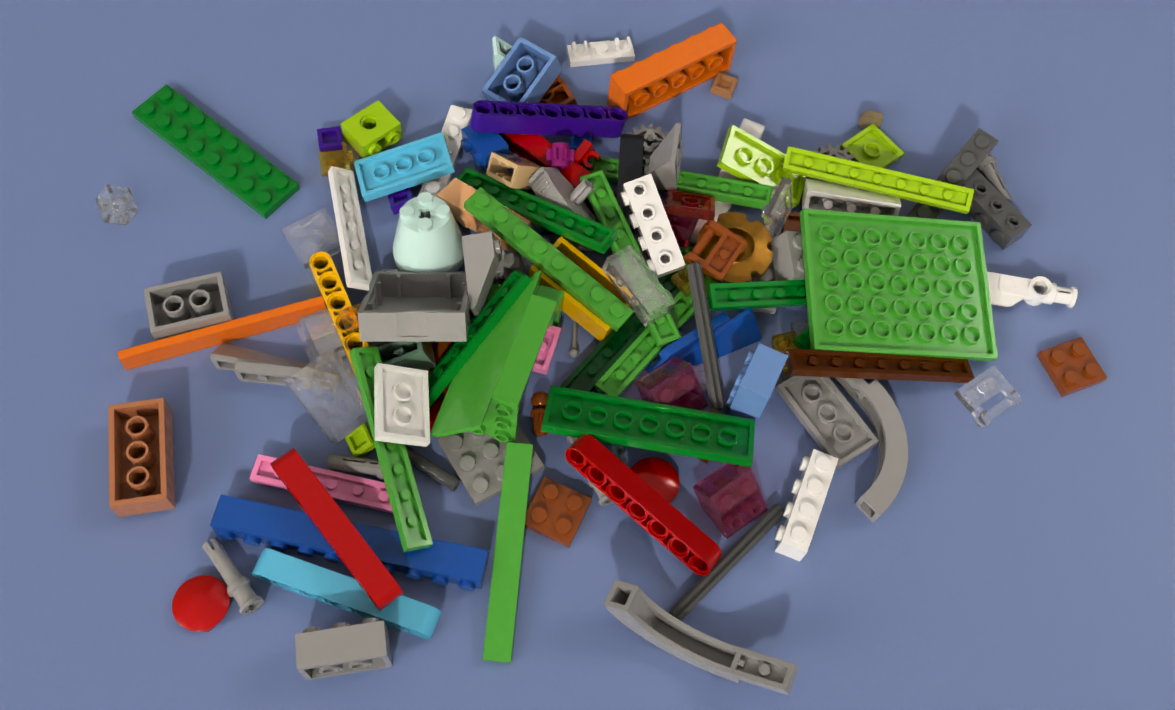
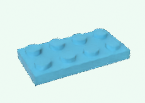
(403, 167)

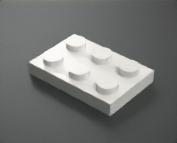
(401, 405)

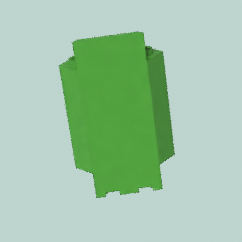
(492, 382)

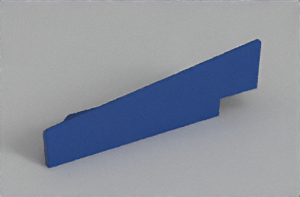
(728, 337)

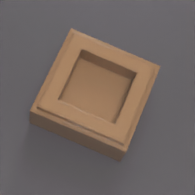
(724, 85)

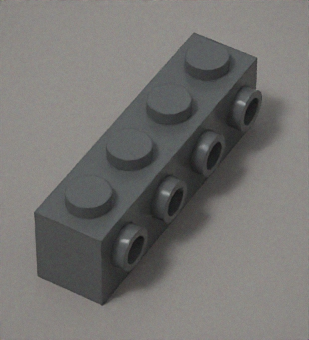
(995, 212)

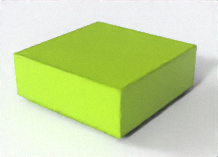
(360, 440)

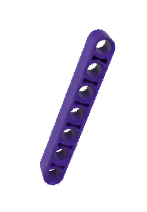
(547, 119)

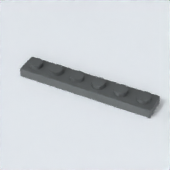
(960, 169)

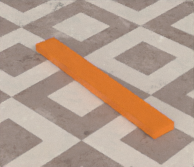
(218, 333)

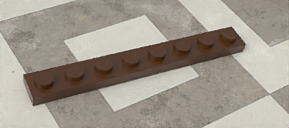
(876, 366)

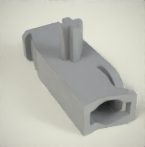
(556, 189)

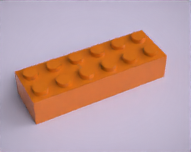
(672, 71)

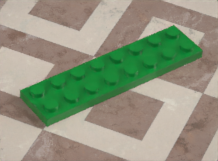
(216, 151)
(650, 426)

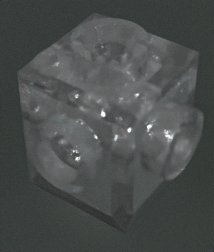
(116, 205)

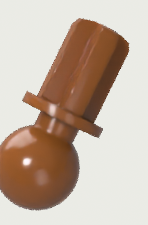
(538, 402)

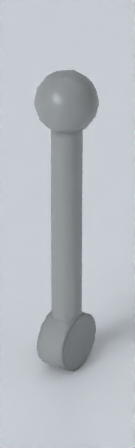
(573, 352)

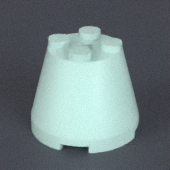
(427, 237)

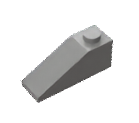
(481, 263)

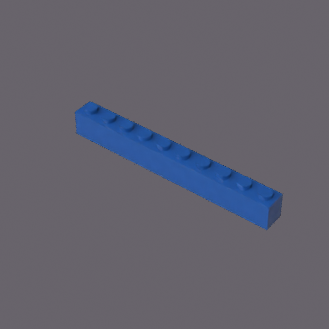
(294, 530)

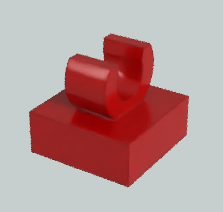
(584, 153)

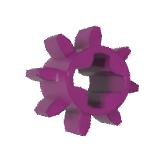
(560, 155)

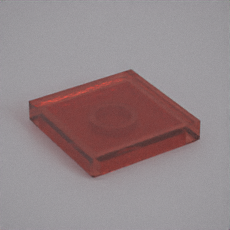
(690, 205)

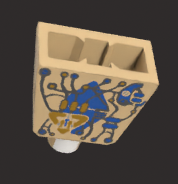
(523, 170)

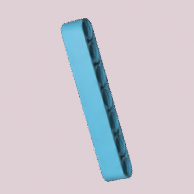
(343, 593)

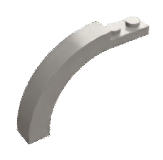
(891, 445)
(717, 657)

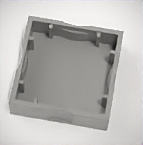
(415, 308)

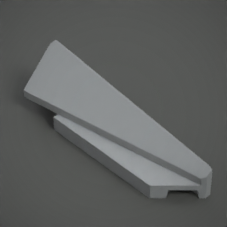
(254, 365)

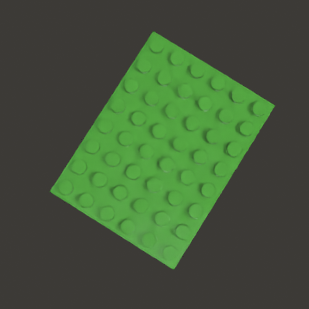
(896, 285)

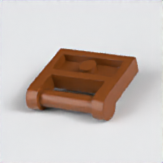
(722, 255)

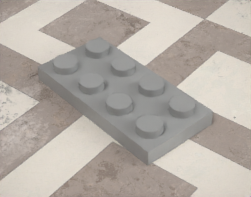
(827, 417)

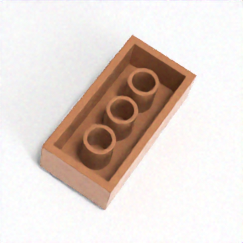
(141, 457)

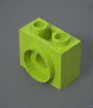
(371, 130)

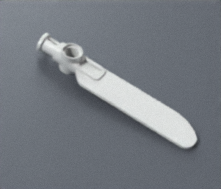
(1009, 290)

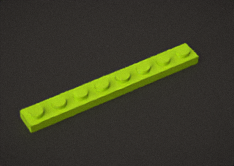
(878, 180)

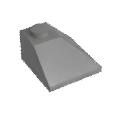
(666, 161)

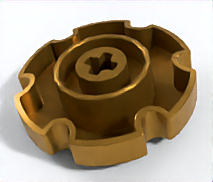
(754, 257)

